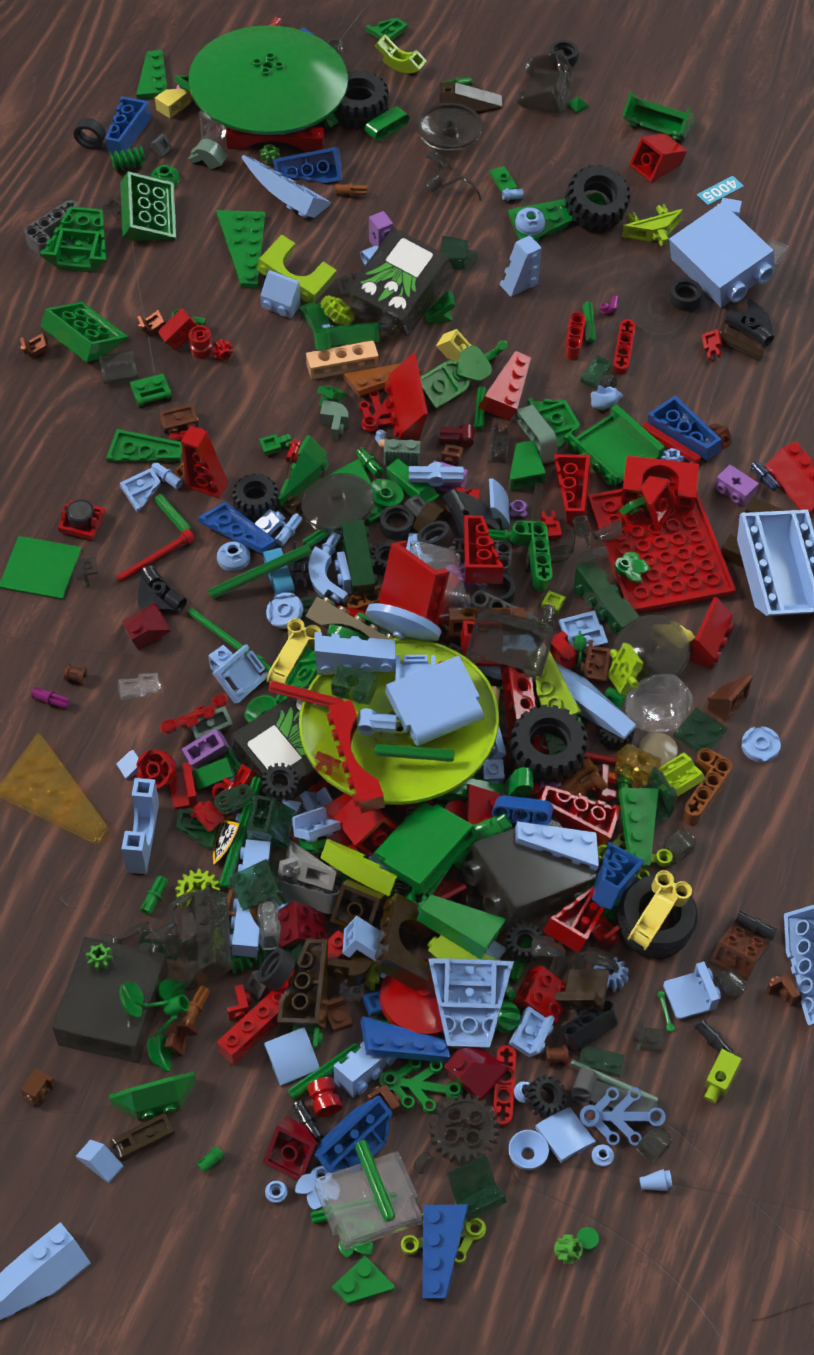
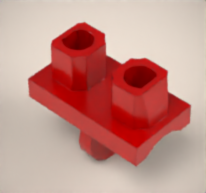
(608, 794)

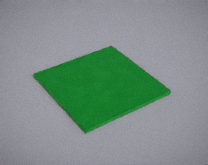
(40, 567)

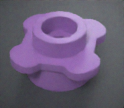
(518, 504)

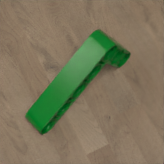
(518, 785)

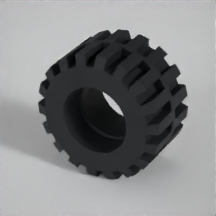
(251, 487)

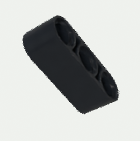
(589, 1026)

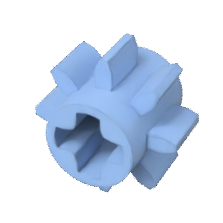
(672, 454)

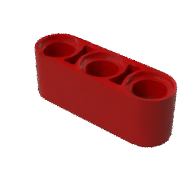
(575, 336)

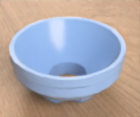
(528, 226)
(236, 561)
(528, 1140)

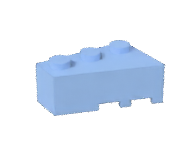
(524, 267)
(359, 1070)

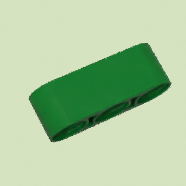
(387, 123)

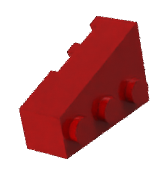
(575, 921)

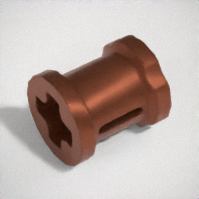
(69, 670)
(556, 1055)

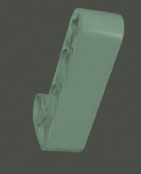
(539, 431)

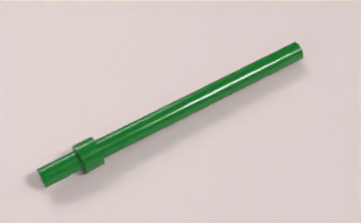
(223, 635)

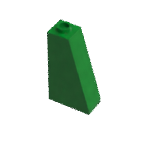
(460, 924)

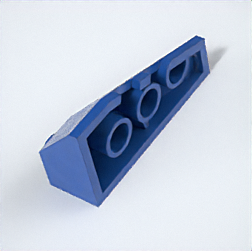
(313, 166)

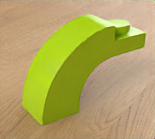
(397, 59)

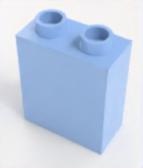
(722, 255)

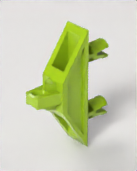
(652, 228)

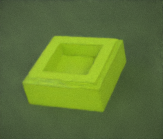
(554, 599)

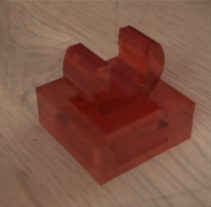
(328, 761)

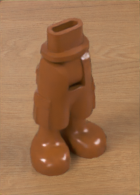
(594, 779)

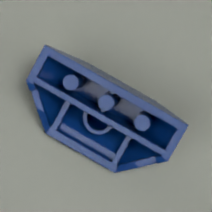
(366, 1123)

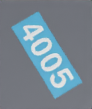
(720, 190)

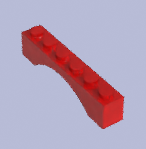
(308, 139)
(366, 787)

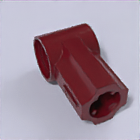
(463, 435)

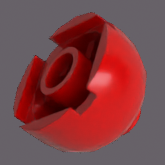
(156, 766)

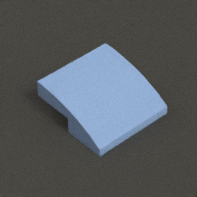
(499, 503)
(587, 624)
(292, 1056)
(565, 1134)

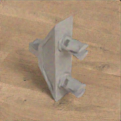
(307, 867)

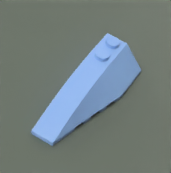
(285, 189)
(595, 705)
(800, 950)
(40, 1271)

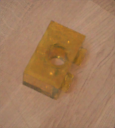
(636, 763)

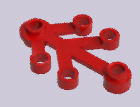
(372, 422)
(169, 726)

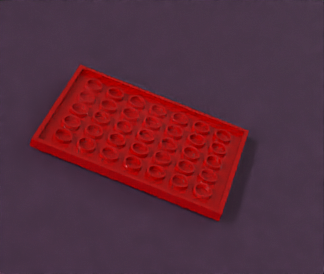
(681, 555)

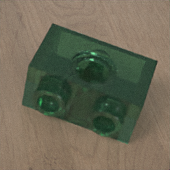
(354, 685)

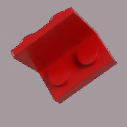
(539, 993)

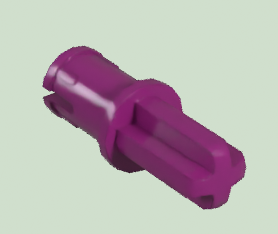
(49, 697)

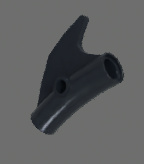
(753, 323)
(465, 504)
(155, 589)

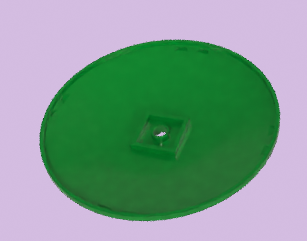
(241, 92)

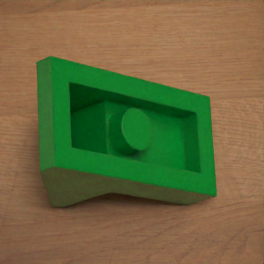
(441, 309)
(314, 315)
(331, 393)

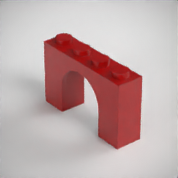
(682, 474)

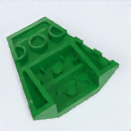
(78, 241)

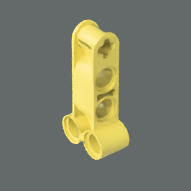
(292, 649)
(659, 907)

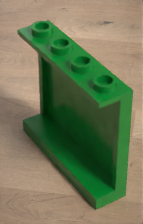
(611, 443)

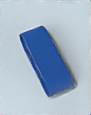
(532, 808)

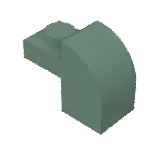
(209, 152)
(336, 416)

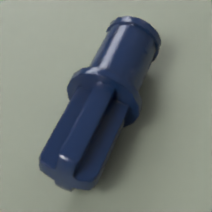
(764, 475)

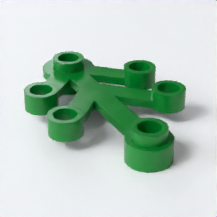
(418, 1085)

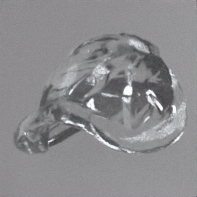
(659, 703)

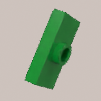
(502, 179)

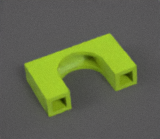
(312, 285)

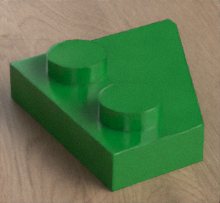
(362, 1282)

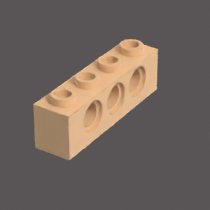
(342, 359)

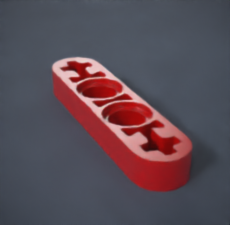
(624, 346)
(505, 1086)

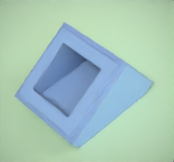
(127, 764)

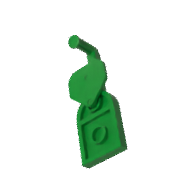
(445, 384)

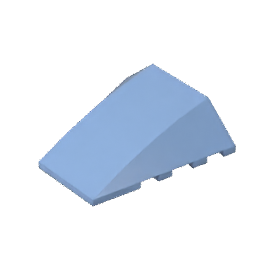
(469, 998)

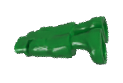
(485, 830)

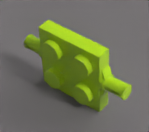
(625, 668)

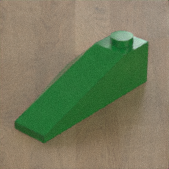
(306, 471)

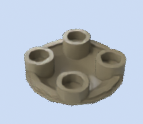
(659, 746)

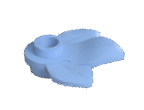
(307, 1184)

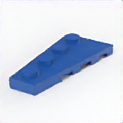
(236, 526)
(398, 1042)
(440, 1246)

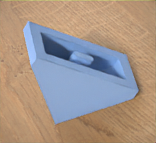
(100, 1160)

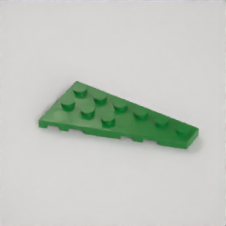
(555, 215)
(244, 239)

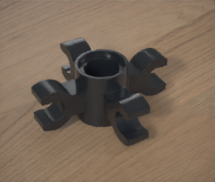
(300, 567)

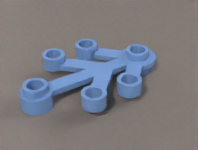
(618, 1116)

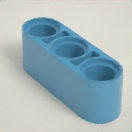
(281, 578)

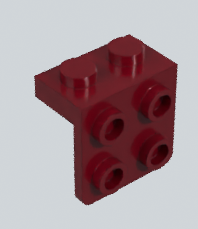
(300, 923)

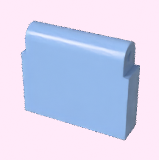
(435, 701)

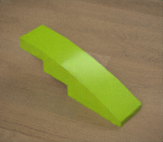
(357, 867)

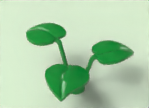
(173, 1004)

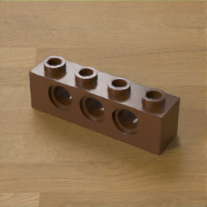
(458, 615)

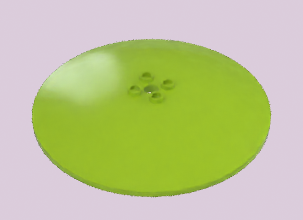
(404, 778)

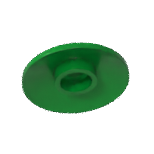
(387, 492)

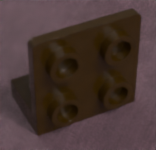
(584, 990)

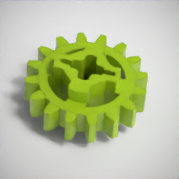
(337, 310)
(196, 882)

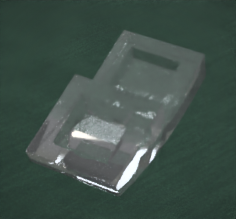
(139, 687)

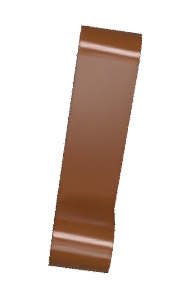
(705, 790)

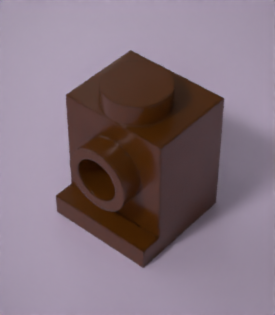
(37, 1087)

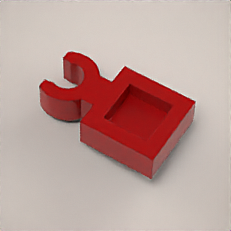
(711, 343)
(553, 526)

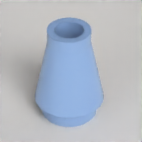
(657, 1181)

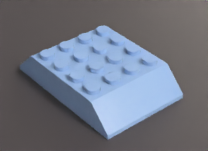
(778, 560)

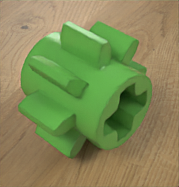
(269, 153)
(99, 957)
(568, 1249)

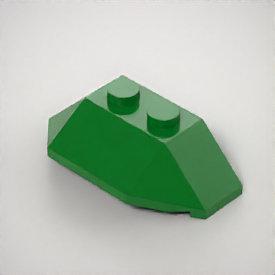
(155, 1097)

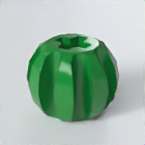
(508, 1017)

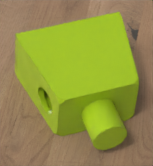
(724, 1070)

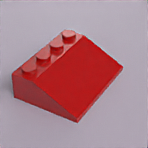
(406, 400)

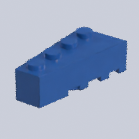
(127, 124)
(686, 427)
(614, 875)

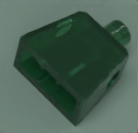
(457, 251)

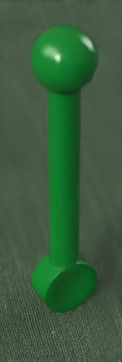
(670, 1027)

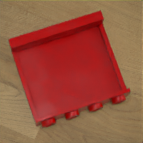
(413, 584)

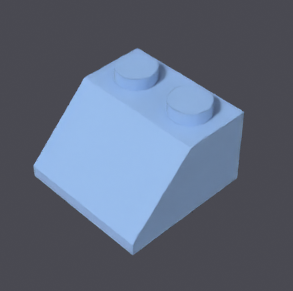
(280, 294)

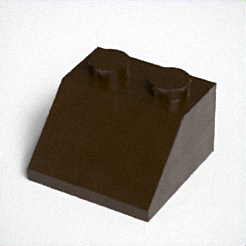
(357, 900)

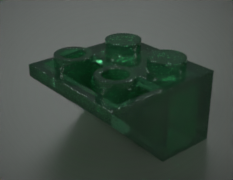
(270, 821)

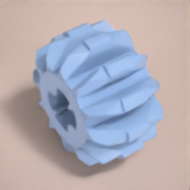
(617, 978)

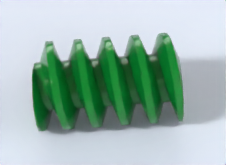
(127, 158)

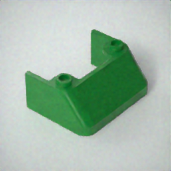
(658, 117)

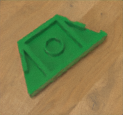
(558, 417)
(302, 673)

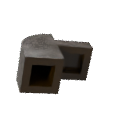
(430, 513)
(355, 971)

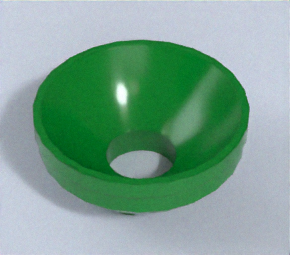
(171, 176)
(259, 706)

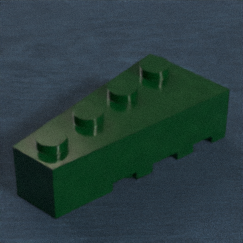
(357, 554)
(603, 597)

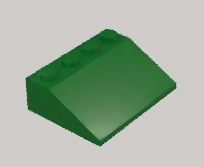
(147, 208)
(82, 330)

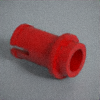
(294, 447)

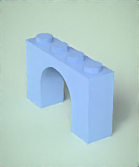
(138, 844)

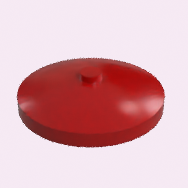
(411, 1008)

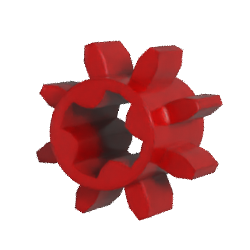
(222, 349)

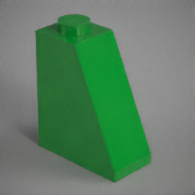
(526, 467)

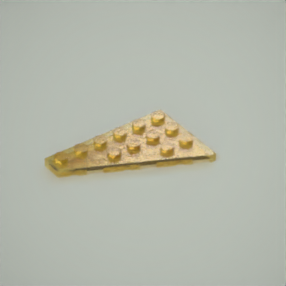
(47, 790)

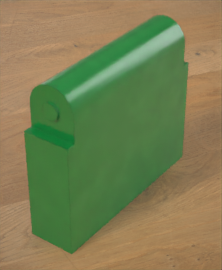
(425, 846)

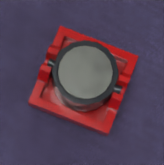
(81, 519)

